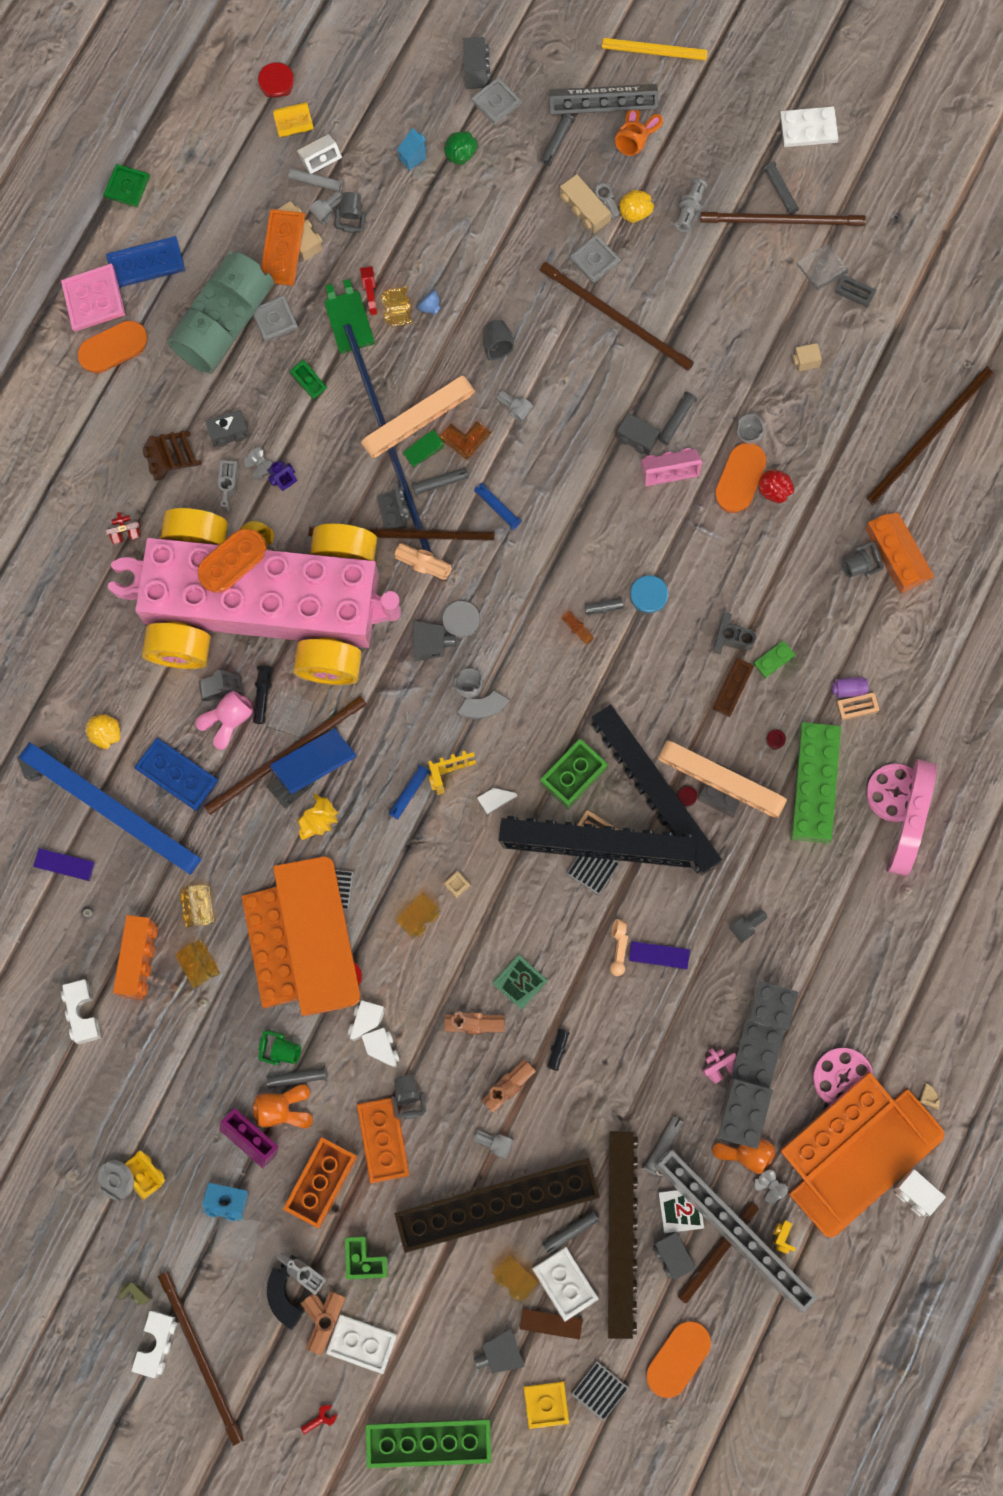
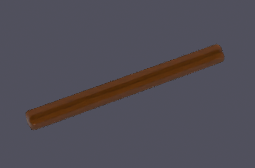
(713, 1258)

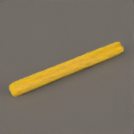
(654, 49)

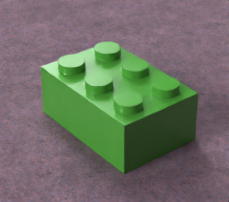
(574, 774)

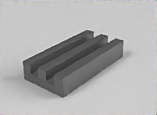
(851, 291)

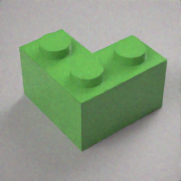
(357, 1261)

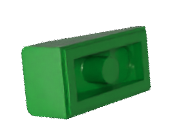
(307, 379)
(424, 448)

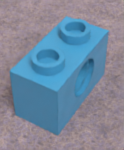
(217, 1194)

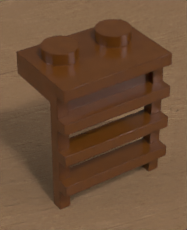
(159, 455)

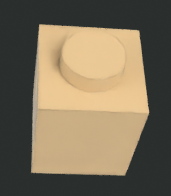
(807, 357)

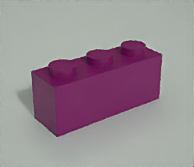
(248, 1138)

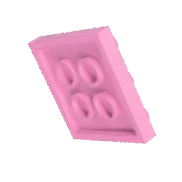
(93, 297)

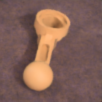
(618, 932)

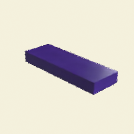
(64, 864)
(659, 955)

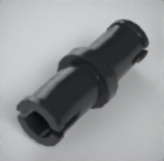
(558, 1049)

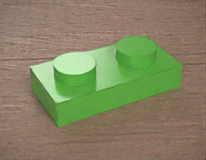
(774, 659)

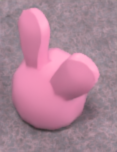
(232, 712)

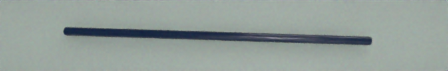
(381, 422)

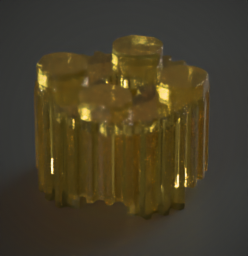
(397, 307)

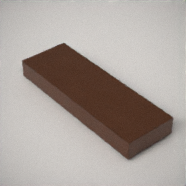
(733, 687)
(550, 1324)

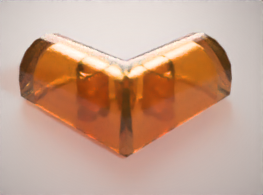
(466, 443)

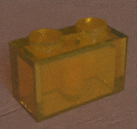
(418, 916)
(515, 1278)

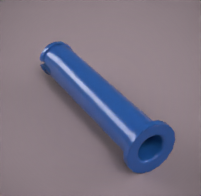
(498, 506)
(409, 792)

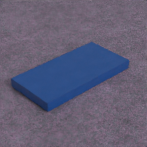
(147, 261)
(312, 761)
(176, 774)

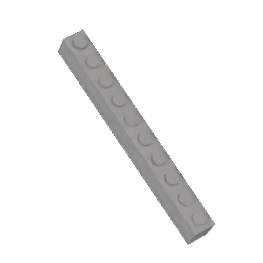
(735, 1231)

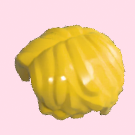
(636, 206)
(103, 730)

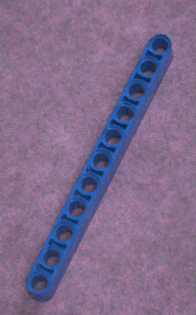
(109, 808)

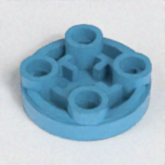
(649, 594)

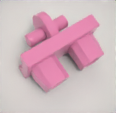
(712, 1070)

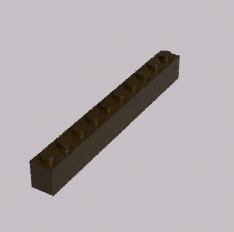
(621, 1241)

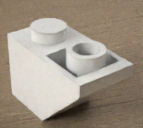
(367, 1019)
(378, 1047)

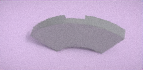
(483, 707)

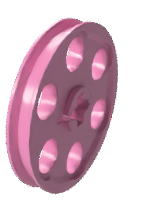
(888, 797)
(838, 1068)

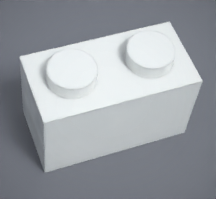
(319, 154)

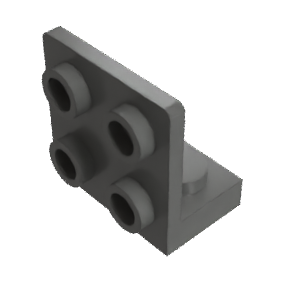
(393, 508)

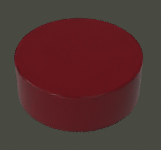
(776, 739)
(687, 796)

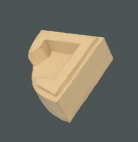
(929, 1097)

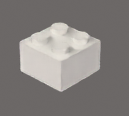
(918, 1193)

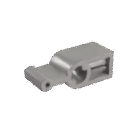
(228, 476)
(302, 1273)

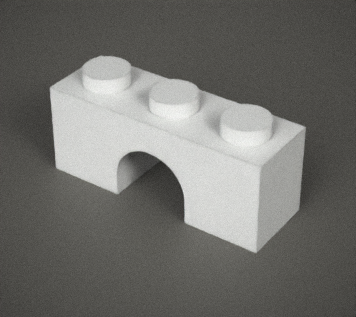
(75, 995)
(161, 1327)

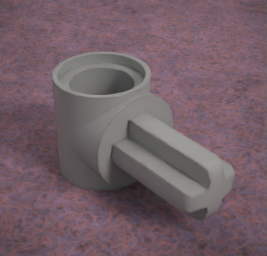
(609, 200)
(323, 210)
(517, 406)
(498, 1145)

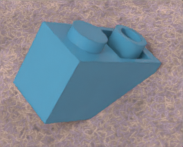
(412, 149)

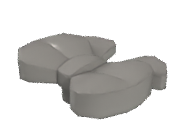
(256, 457)
(777, 1189)

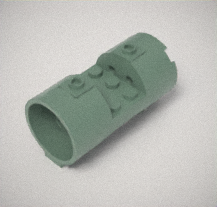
(220, 312)

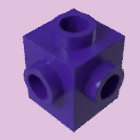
(281, 475)

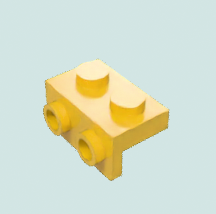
(293, 119)
(146, 1177)
(781, 1232)

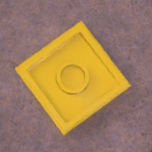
(546, 1405)

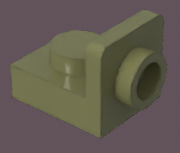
(138, 1294)

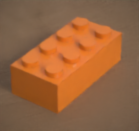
(135, 958)
(320, 1183)

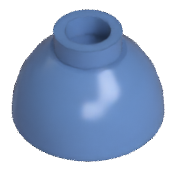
(429, 303)

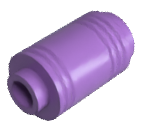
(850, 687)

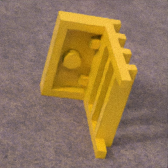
(439, 768)

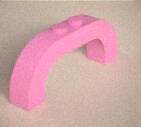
(915, 818)

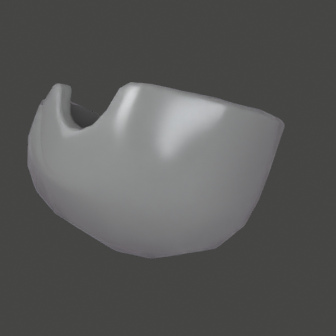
(750, 428)
(468, 683)

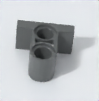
(736, 640)
(219, 685)

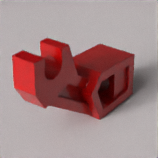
(368, 283)

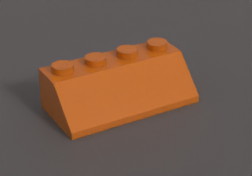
(899, 551)

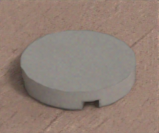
(461, 619)
(115, 1179)

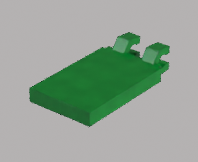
(348, 310)

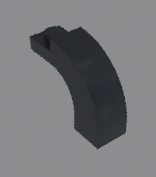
(278, 1300)

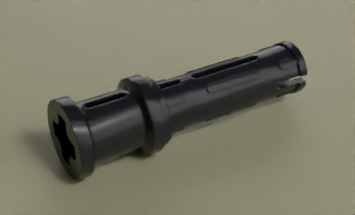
(263, 685)

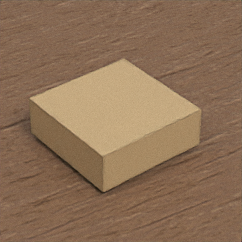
(457, 884)

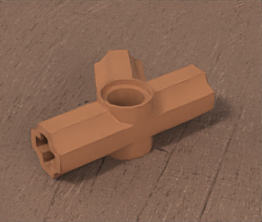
(474, 1023)
(508, 1086)
(319, 1311)

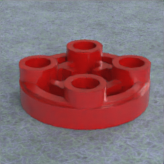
(276, 80)

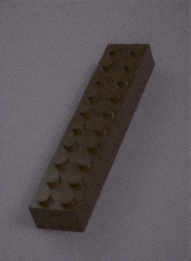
(496, 1205)

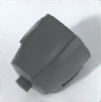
(499, 337)

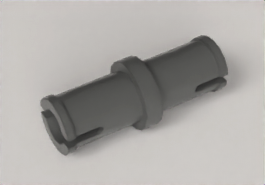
(604, 606)

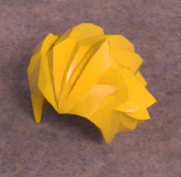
(317, 819)

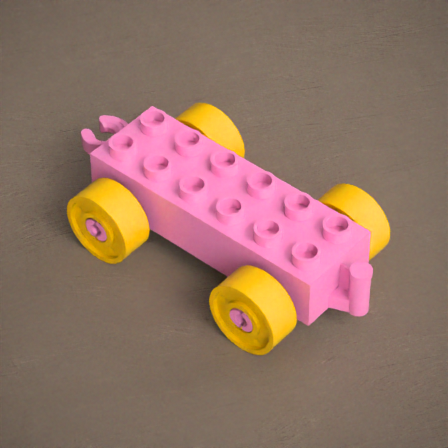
(312, 598)

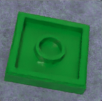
(126, 185)

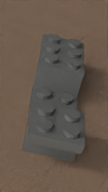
(755, 1064)

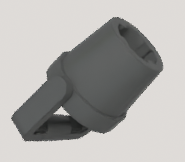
(349, 209)
(861, 561)
(405, 1094)

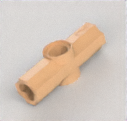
(423, 561)

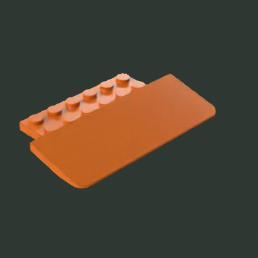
(302, 939)
(858, 1152)

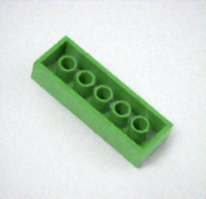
(815, 783)
(428, 1443)

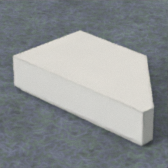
(495, 799)

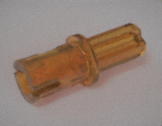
(577, 627)

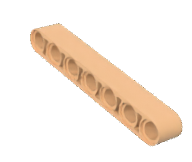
(417, 416)
(722, 779)

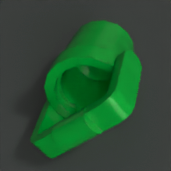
(281, 1051)

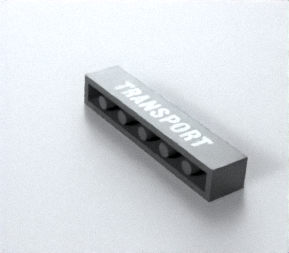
(603, 99)

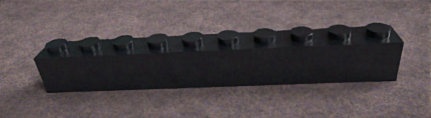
(652, 784)

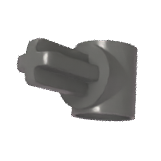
(745, 927)

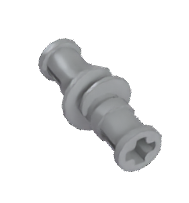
(690, 205)

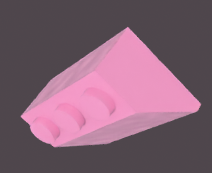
(671, 467)

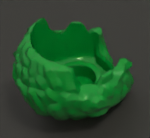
(460, 147)

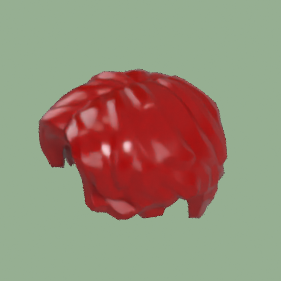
(776, 486)

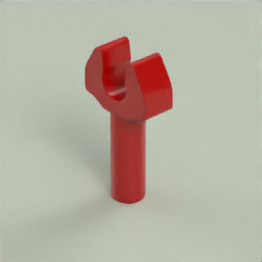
(319, 1420)

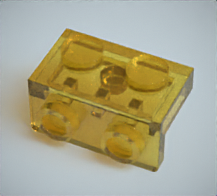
(197, 905)
(197, 963)

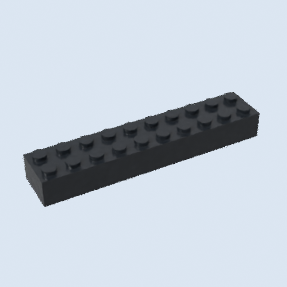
(598, 842)

